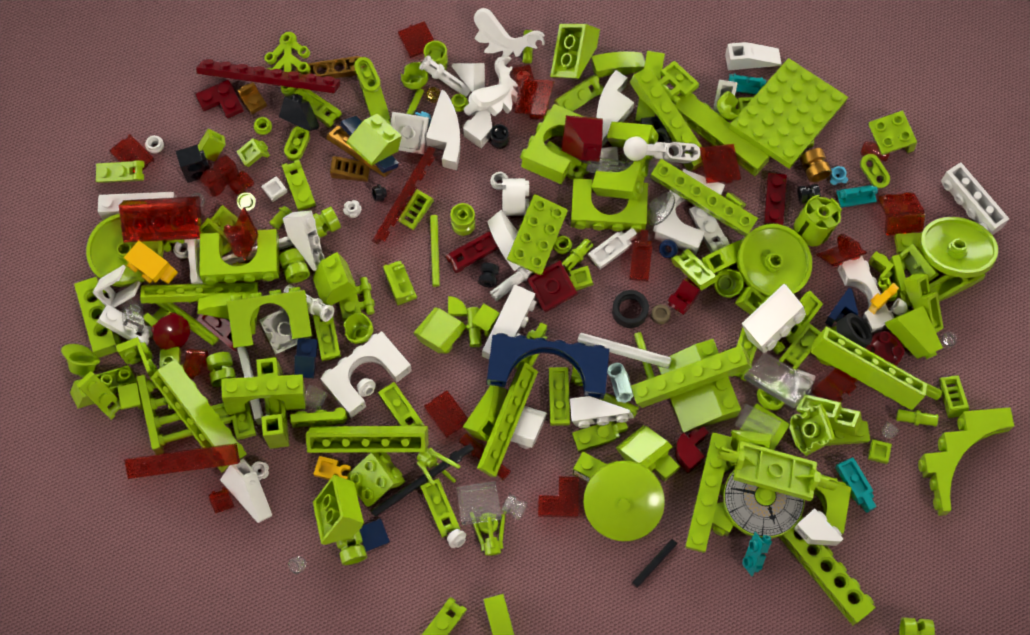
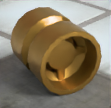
(816, 166)

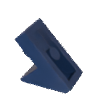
(844, 307)
(306, 357)

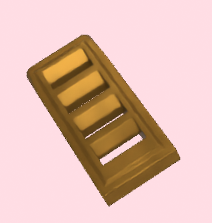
(341, 174)

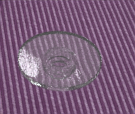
(660, 208)

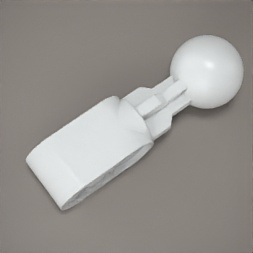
(636, 149)

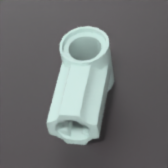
(620, 382)

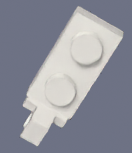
(612, 248)

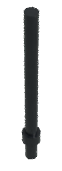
(455, 456)

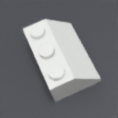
(773, 319)

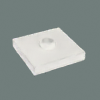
(413, 131)

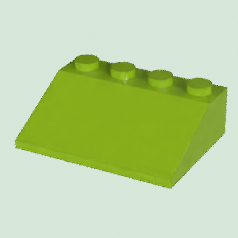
(707, 403)

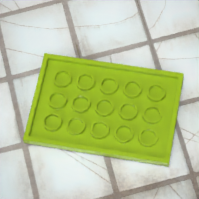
(788, 113)

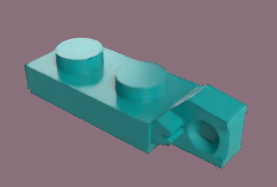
(860, 487)

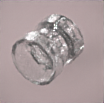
(514, 507)

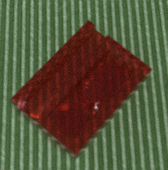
(131, 150)
(446, 413)

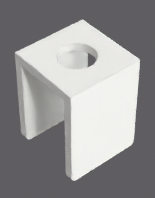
(114, 298)

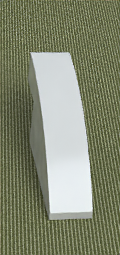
(612, 104)
(445, 132)

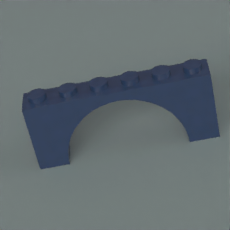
(587, 360)

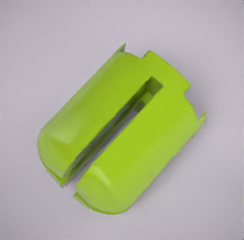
(818, 220)

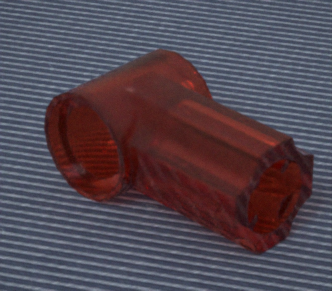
(194, 361)

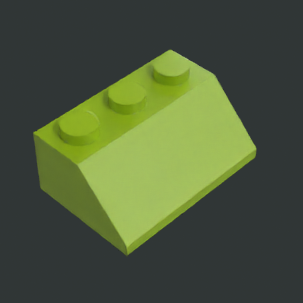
(337, 511)

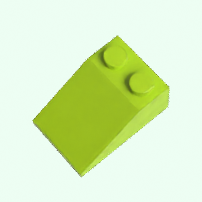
(573, 49)

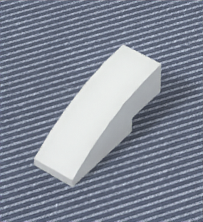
(503, 234)

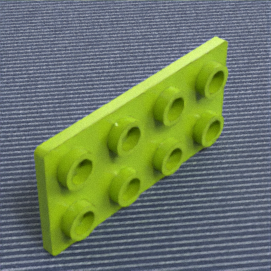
(537, 234)

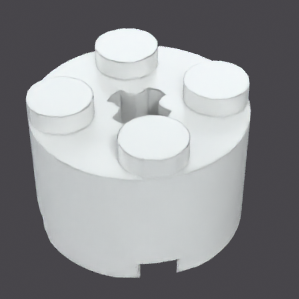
(514, 196)

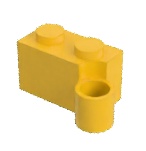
(149, 264)

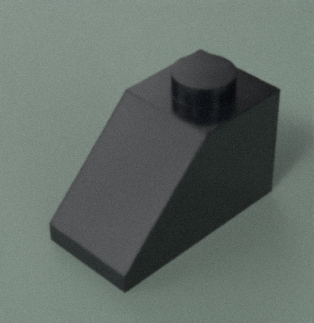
(298, 112)

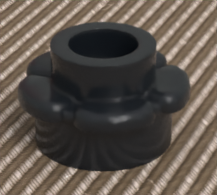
(379, 193)

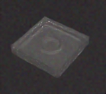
(478, 502)

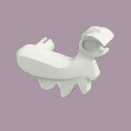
(493, 33)
(496, 96)

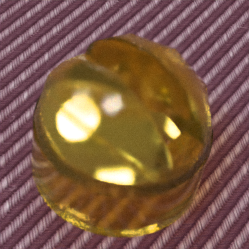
(431, 97)

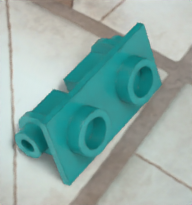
(747, 84)
(857, 196)
(753, 559)

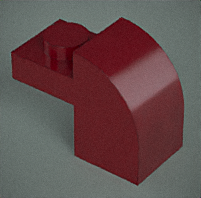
(684, 296)
(686, 451)

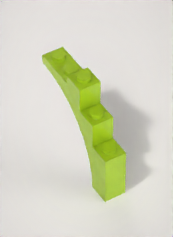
(941, 465)

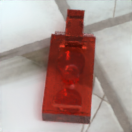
(641, 258)

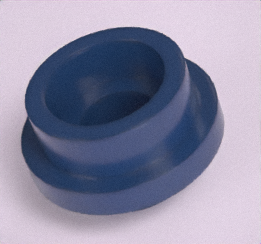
(665, 252)

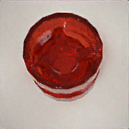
(241, 183)

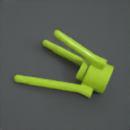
(429, 460)
(491, 545)

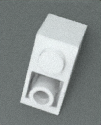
(478, 128)
(817, 530)

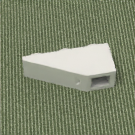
(751, 55)
(303, 234)
(590, 411)
(246, 488)

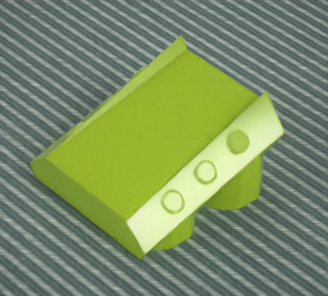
(439, 331)
(811, 429)
(644, 447)

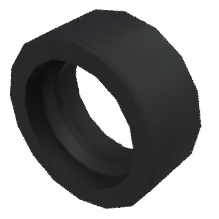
(632, 295)
(854, 329)

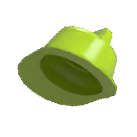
(80, 359)

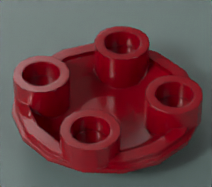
(171, 331)
(887, 347)

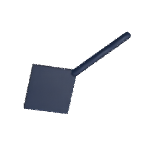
(374, 535)

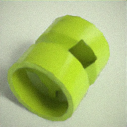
(437, 52)
(462, 219)
(326, 222)
(294, 266)
(221, 367)
(352, 554)
(909, 626)

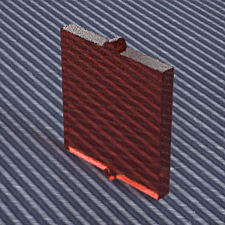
(415, 38)

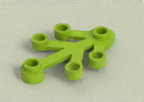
(288, 59)

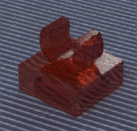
(221, 500)

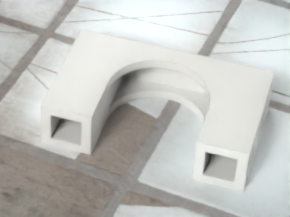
(682, 234)
(376, 350)

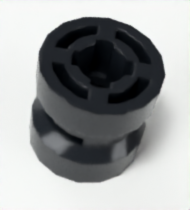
(499, 132)
(805, 193)
(488, 275)

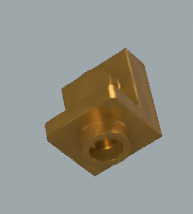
(252, 98)

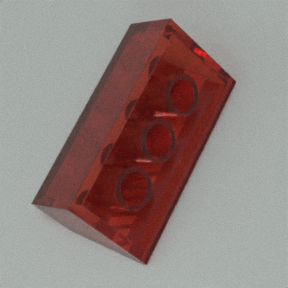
(160, 219)

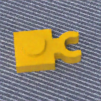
(880, 300)
(328, 467)

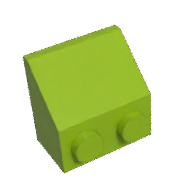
(375, 139)
(333, 279)

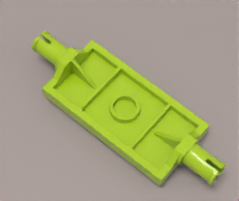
(776, 470)

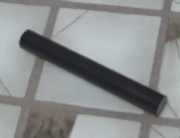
(654, 563)

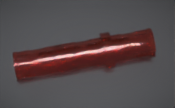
(503, 471)

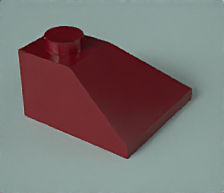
(583, 137)

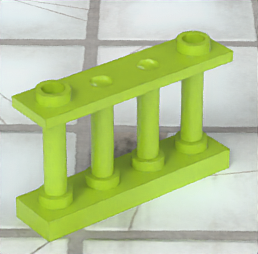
(155, 422)

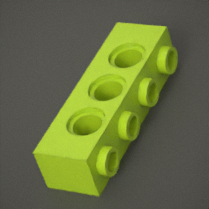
(100, 344)

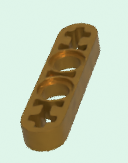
(330, 66)

